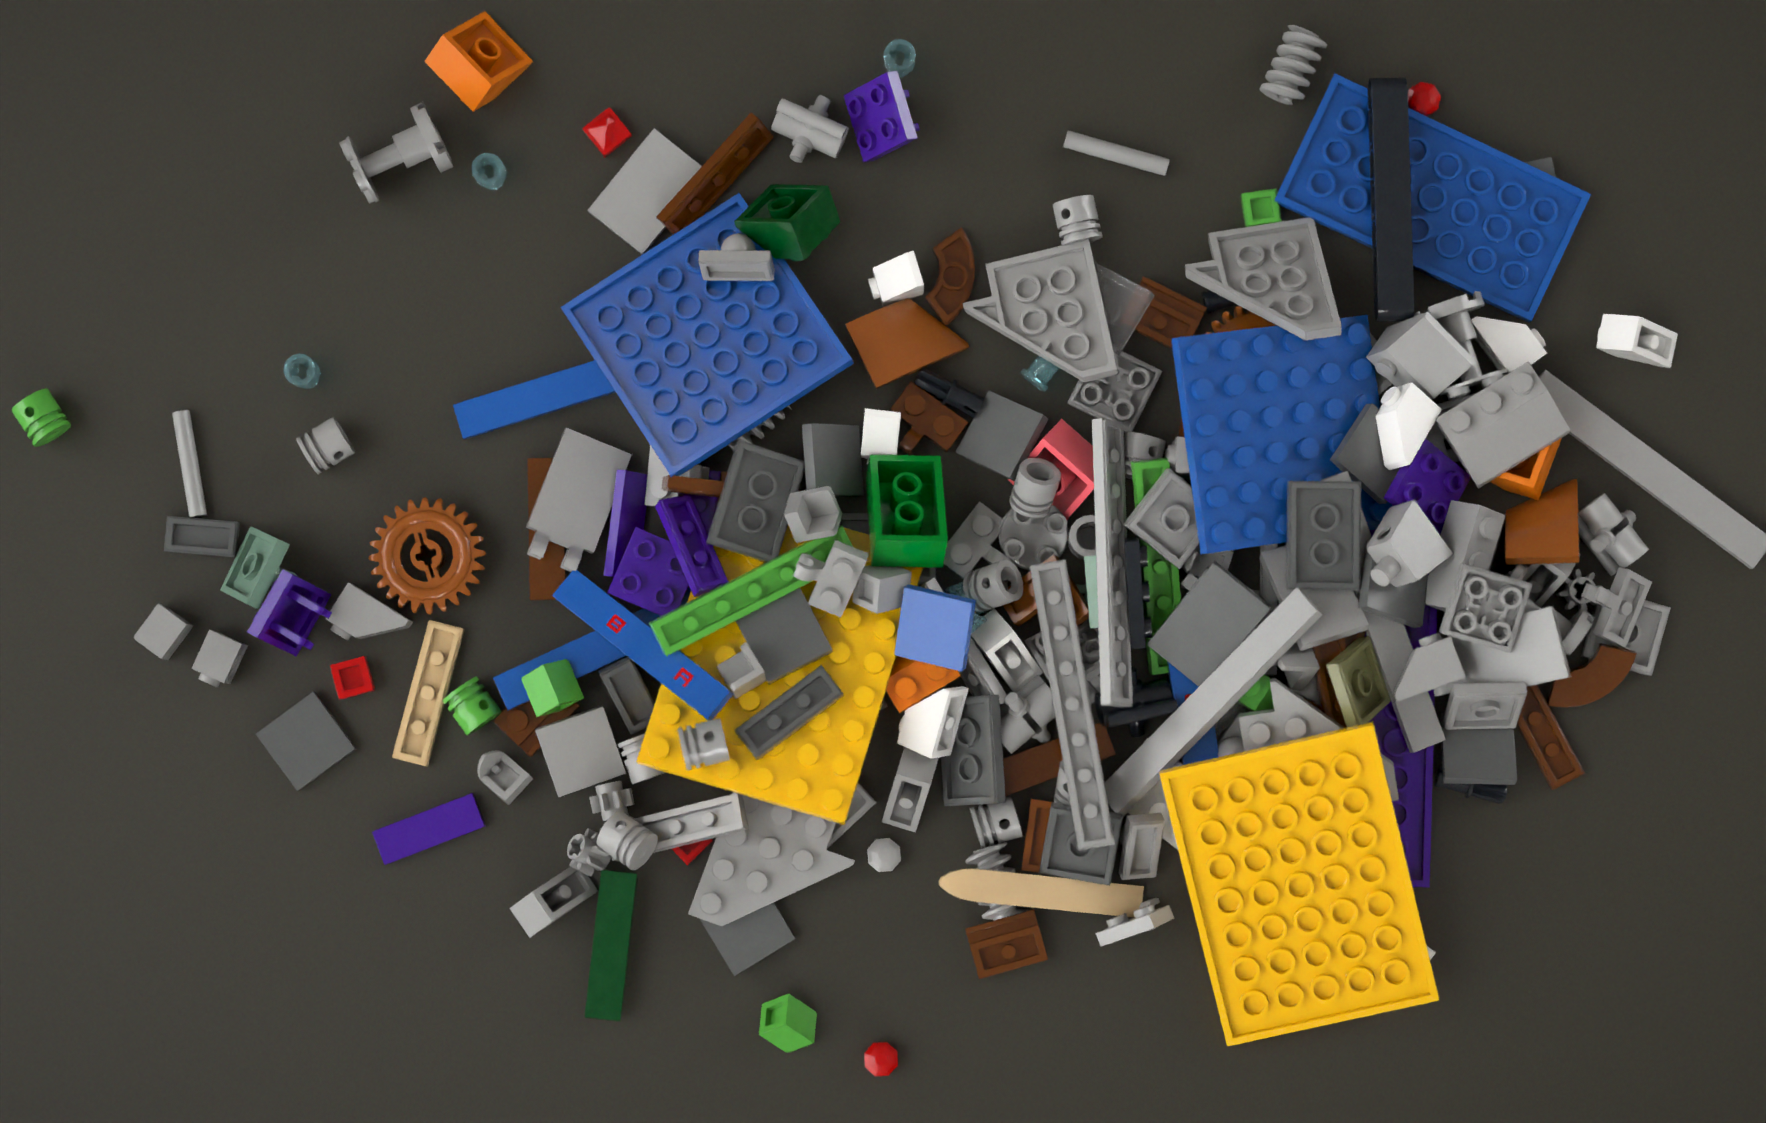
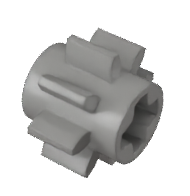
(1570, 592)
(611, 799)
(586, 853)

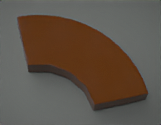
(954, 277)
(1594, 678)

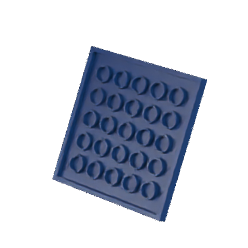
(700, 354)
(1265, 414)

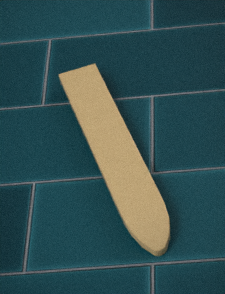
(1042, 892)

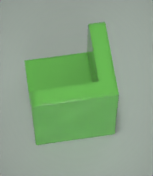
(552, 687)
(787, 1023)

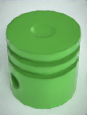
(41, 417)
(472, 706)

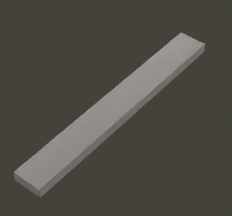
(1657, 475)
(1111, 563)
(1392, 649)
(1211, 700)
(1072, 705)

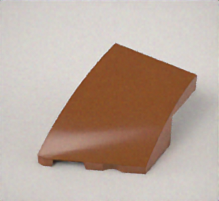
(901, 341)
(1544, 528)

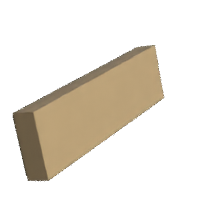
(426, 693)

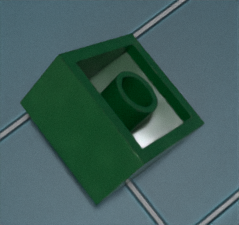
(790, 219)

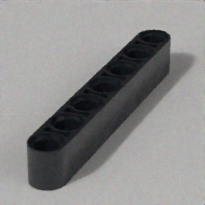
(1390, 199)

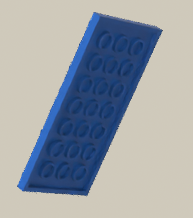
(1474, 210)

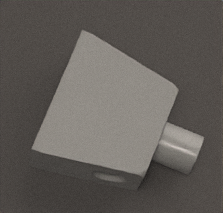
(1405, 546)

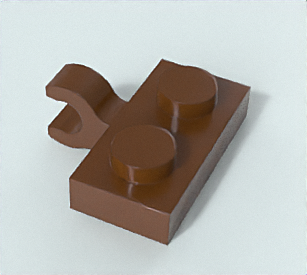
(927, 419)

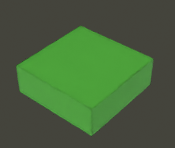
(1260, 207)

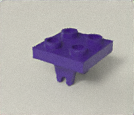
(881, 116)
(1431, 482)
(650, 574)
(290, 613)

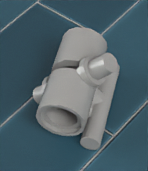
(809, 128)
(1610, 534)
(1027, 714)

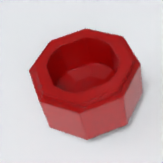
(1424, 98)
(881, 1058)

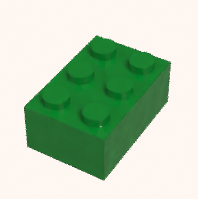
(906, 511)

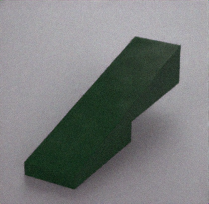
(611, 945)

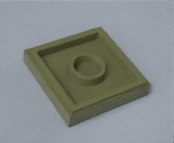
(1358, 682)

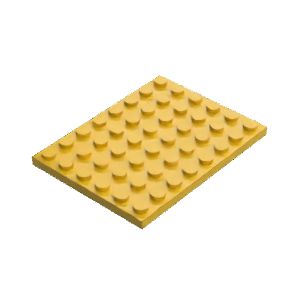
(823, 759)
(1299, 884)

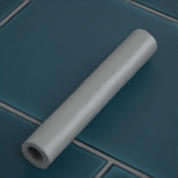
(1116, 153)
(189, 463)

